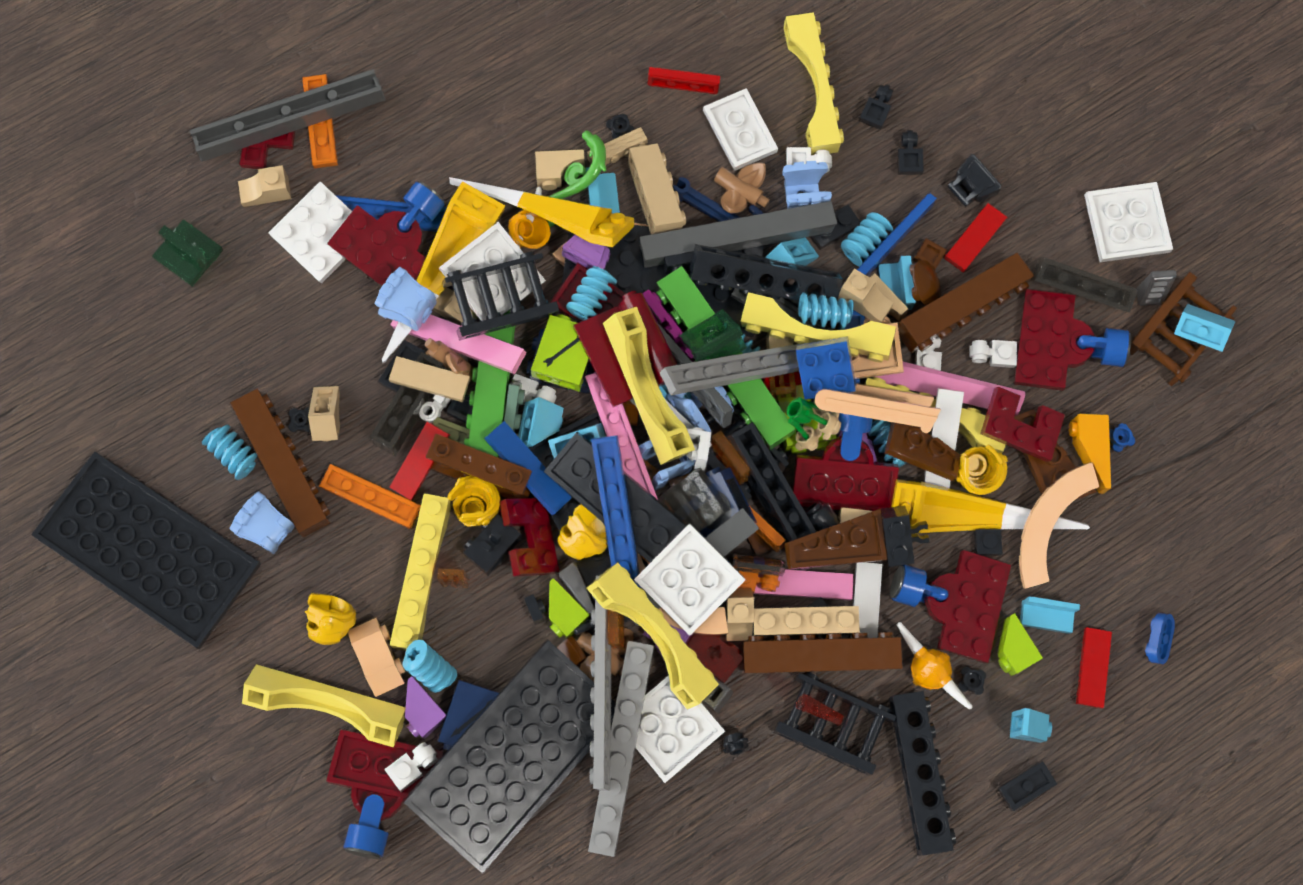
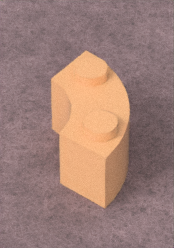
(376, 657)

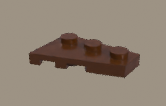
(922, 450)

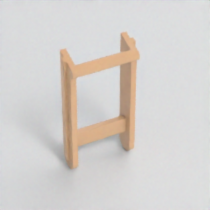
(881, 405)

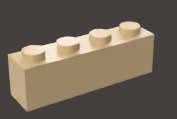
(655, 189)
(806, 620)

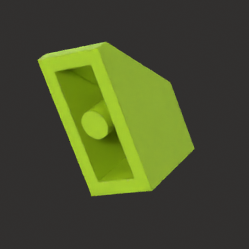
(564, 611)
(1016, 647)

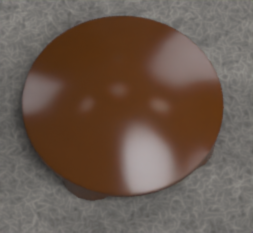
(925, 282)

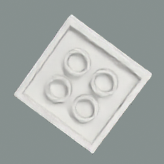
(1128, 222)
(309, 228)
(487, 250)
(689, 579)
(672, 734)

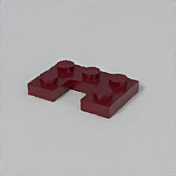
(1002, 427)
(540, 555)

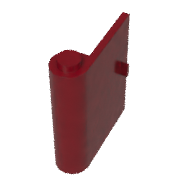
(602, 355)

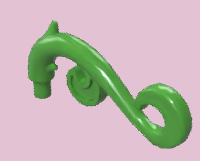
(598, 151)

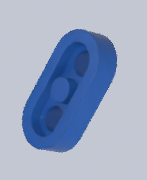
(1161, 638)

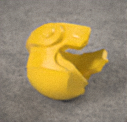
(982, 470)
(474, 501)
(583, 535)
(328, 618)

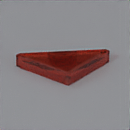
(818, 709)

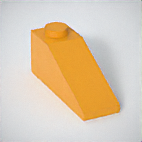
(1092, 444)

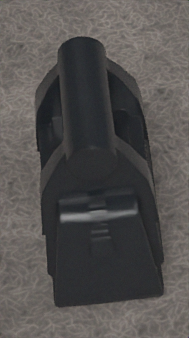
(976, 180)

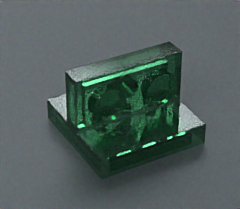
(186, 252)
(714, 338)

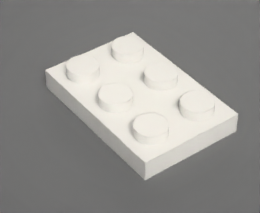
(740, 129)

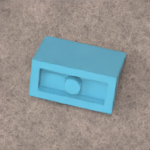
(604, 192)
(899, 279)
(1204, 327)
(1048, 614)

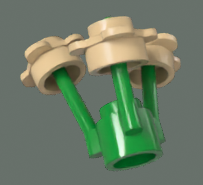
(801, 412)

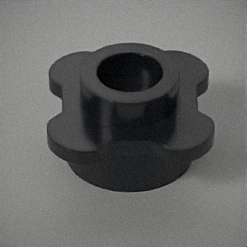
(617, 120)
(295, 415)
(977, 675)
(735, 744)

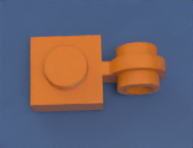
(767, 582)

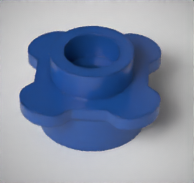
(1127, 437)

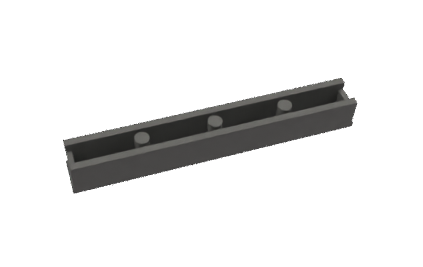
(287, 115)
(741, 232)

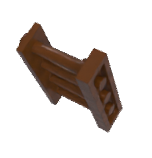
(1158, 325)
(460, 460)

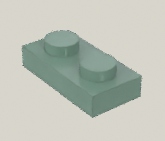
(515, 397)

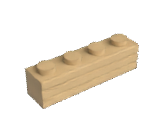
(620, 146)

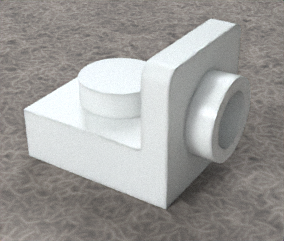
(701, 442)

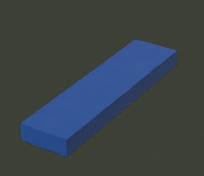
(512, 449)

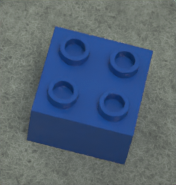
(826, 366)

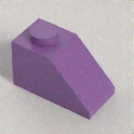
(421, 710)

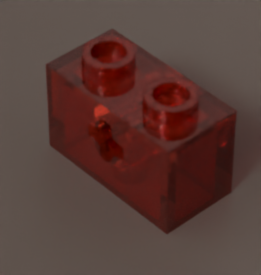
(729, 654)

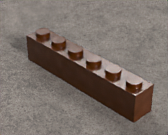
(964, 302)
(280, 462)
(822, 654)

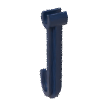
(704, 203)

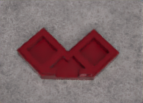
(256, 155)

